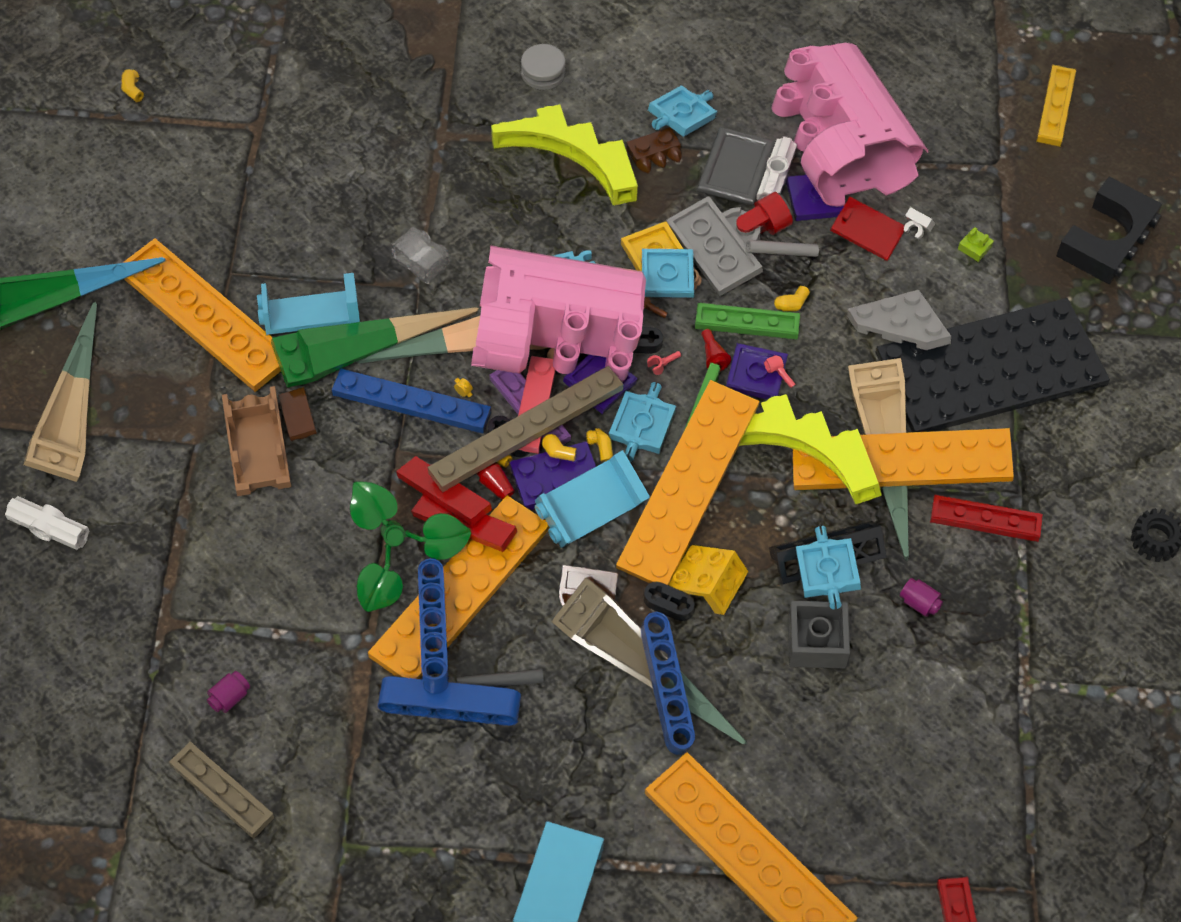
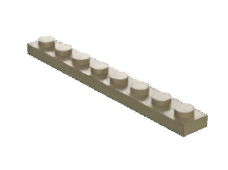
(525, 428)

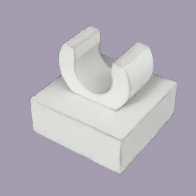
(918, 220)

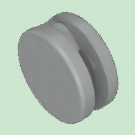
(543, 66)

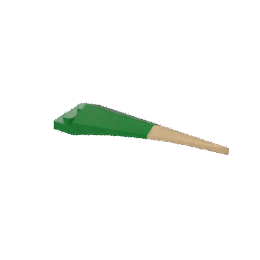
(325, 349)

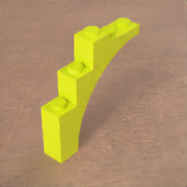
(579, 143)
(810, 434)

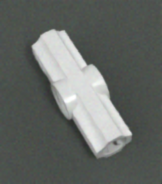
(777, 167)
(47, 522)

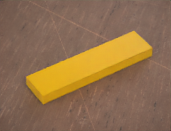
(1056, 105)

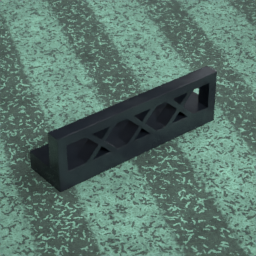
(858, 534)

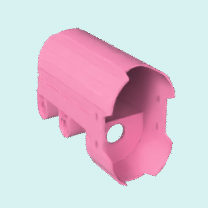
(849, 125)
(559, 307)

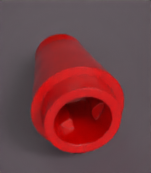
(496, 481)

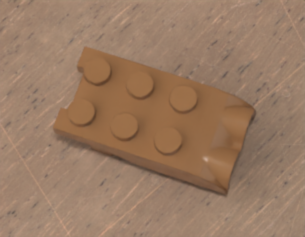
(256, 443)

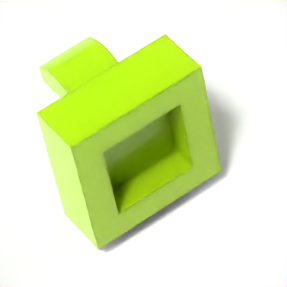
(975, 244)

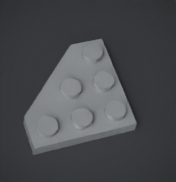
(901, 319)

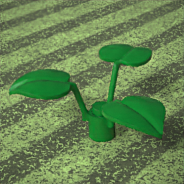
(369, 508)

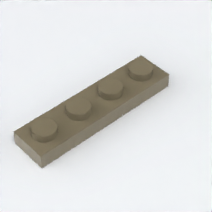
(221, 790)

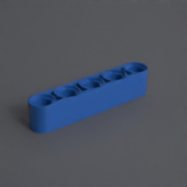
(433, 636)
(663, 696)
(457, 702)

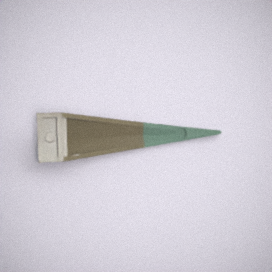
(607, 630)

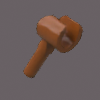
(648, 305)

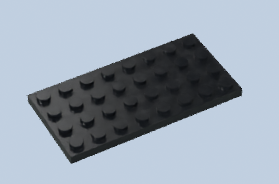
(997, 366)

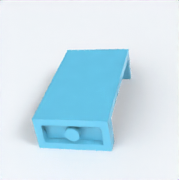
(309, 310)
(591, 500)
(559, 875)

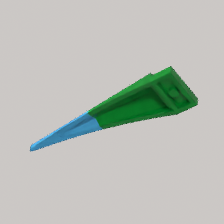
(36, 293)

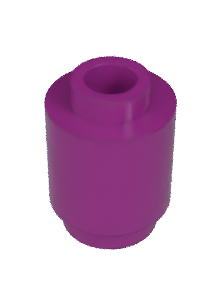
(921, 597)
(227, 692)

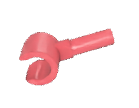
(661, 362)
(775, 363)

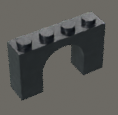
(1108, 257)

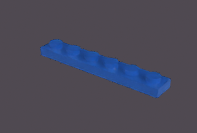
(411, 401)

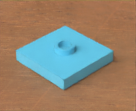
(668, 272)

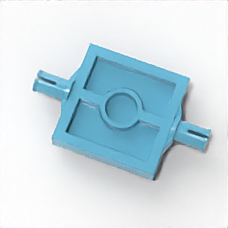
(682, 110)
(642, 421)
(828, 567)

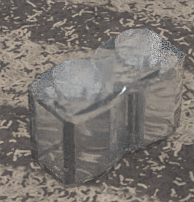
(421, 255)

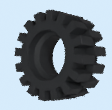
(1150, 546)

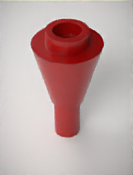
(714, 351)

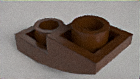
(297, 414)

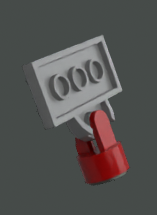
(721, 237)

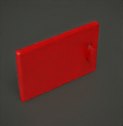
(868, 228)

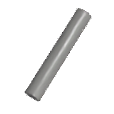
(782, 248)

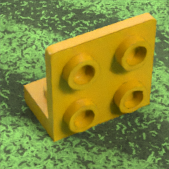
(710, 574)

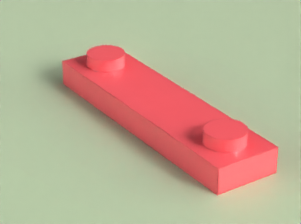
(537, 390)

